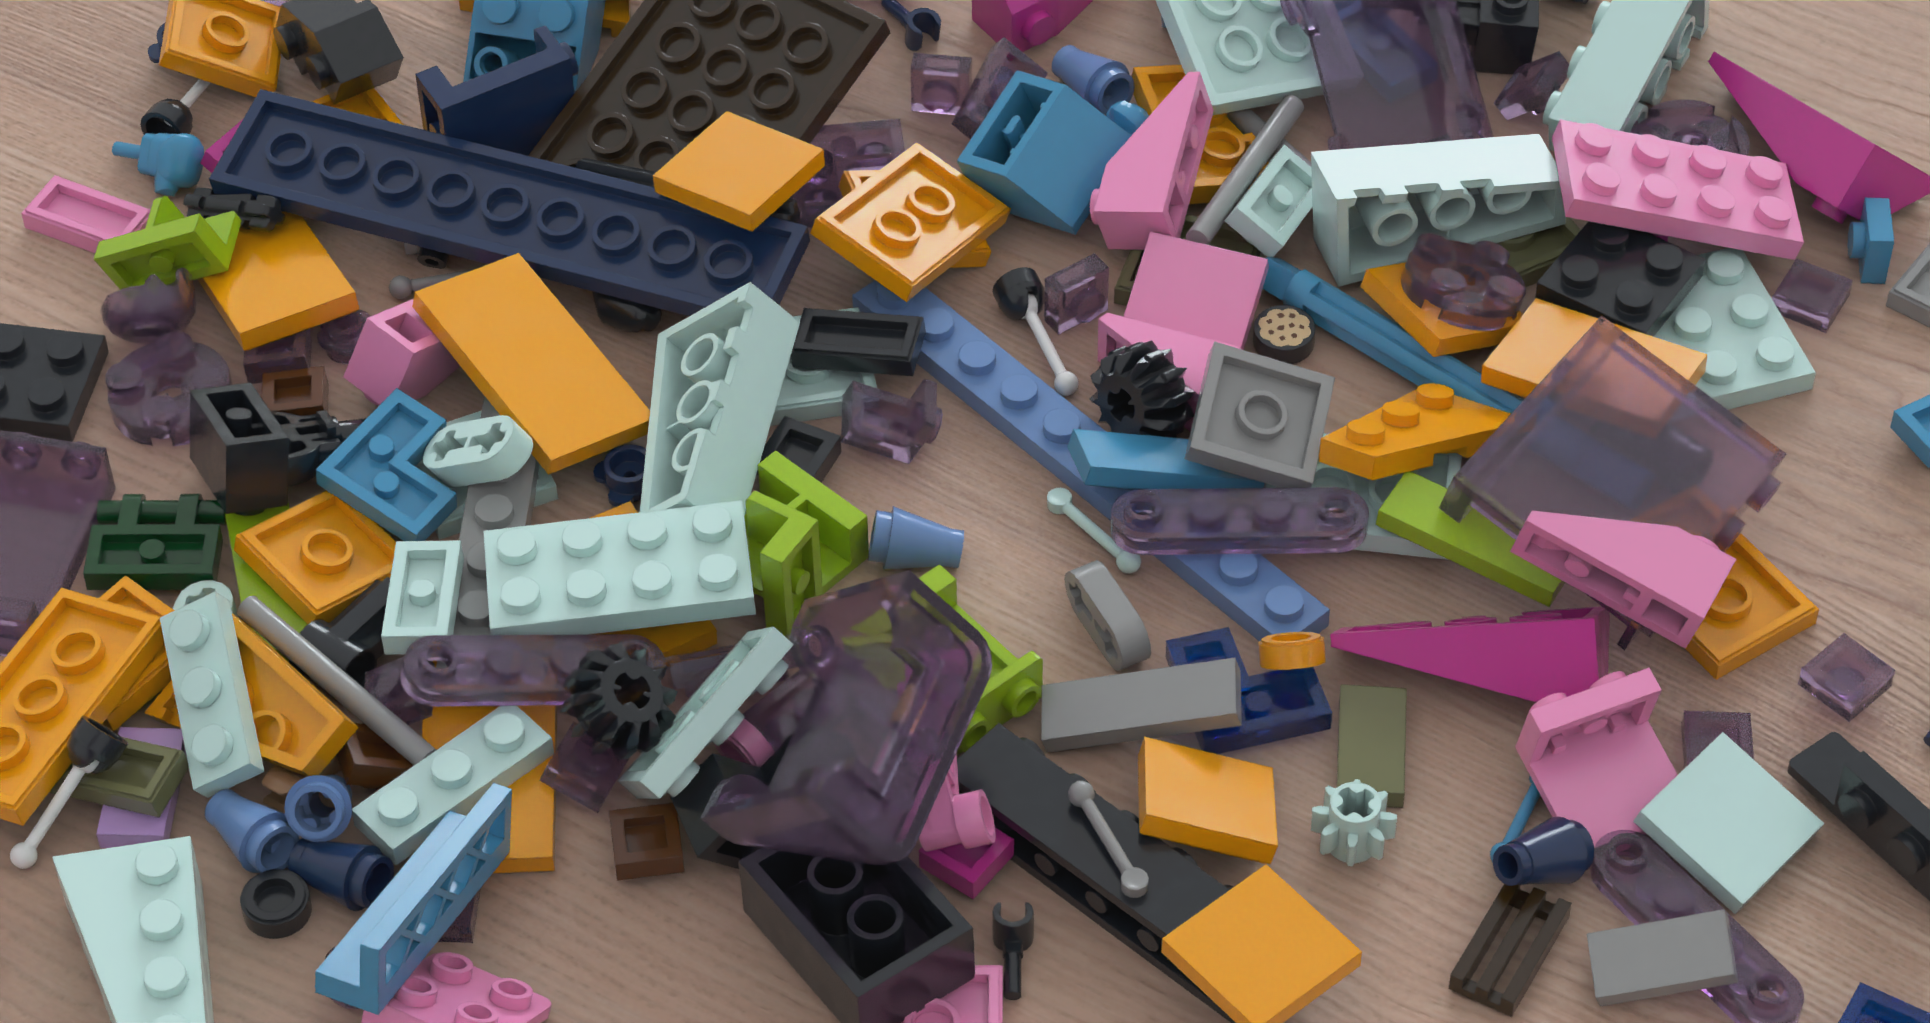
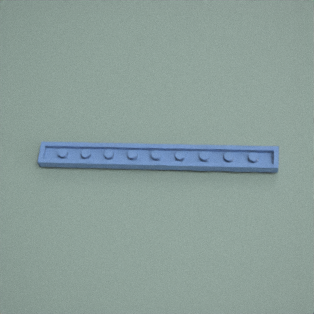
(1041, 424)

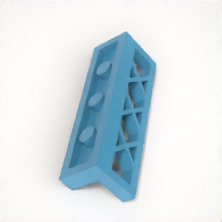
(418, 905)

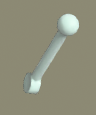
(1060, 502)

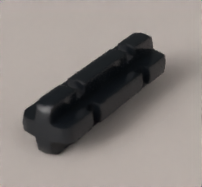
(257, 214)

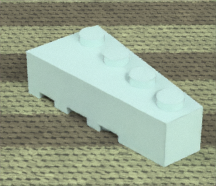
(1626, 62)
(1382, 198)
(715, 400)
(142, 929)

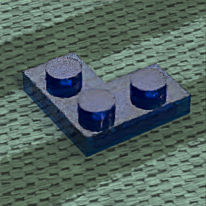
(1272, 703)

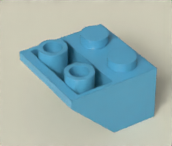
(505, 32)
(1042, 151)

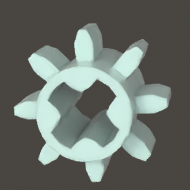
(1353, 822)

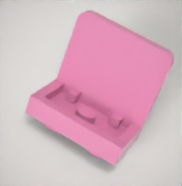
(1597, 752)
(455, 991)

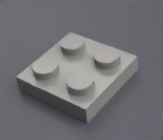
(1259, 418)

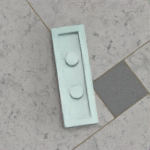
(211, 695)
(452, 779)

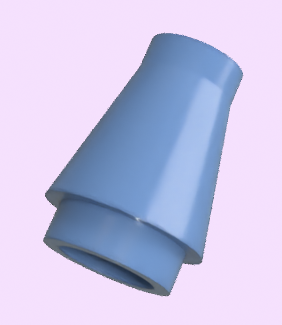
(1093, 77)
(913, 542)
(307, 813)
(252, 831)

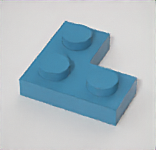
(378, 470)

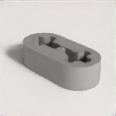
(1107, 615)

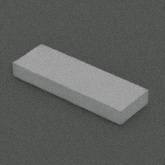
(1141, 705)

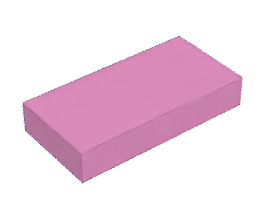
(81, 214)

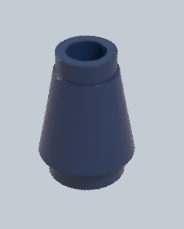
(1547, 854)
(342, 871)

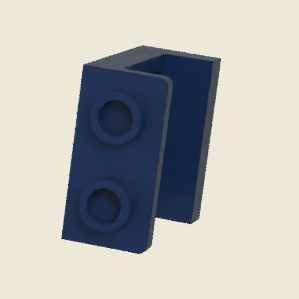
(505, 106)

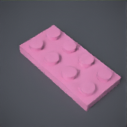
(1676, 189)

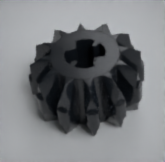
(1142, 391)
(596, 695)

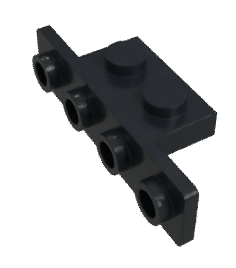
(1869, 805)

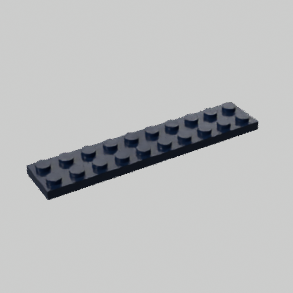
(498, 204)

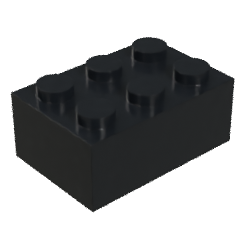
(859, 933)

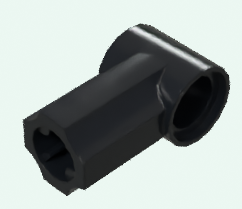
(354, 635)

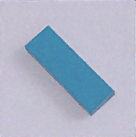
(1144, 463)

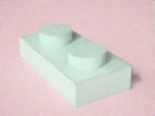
(1274, 203)
(421, 592)

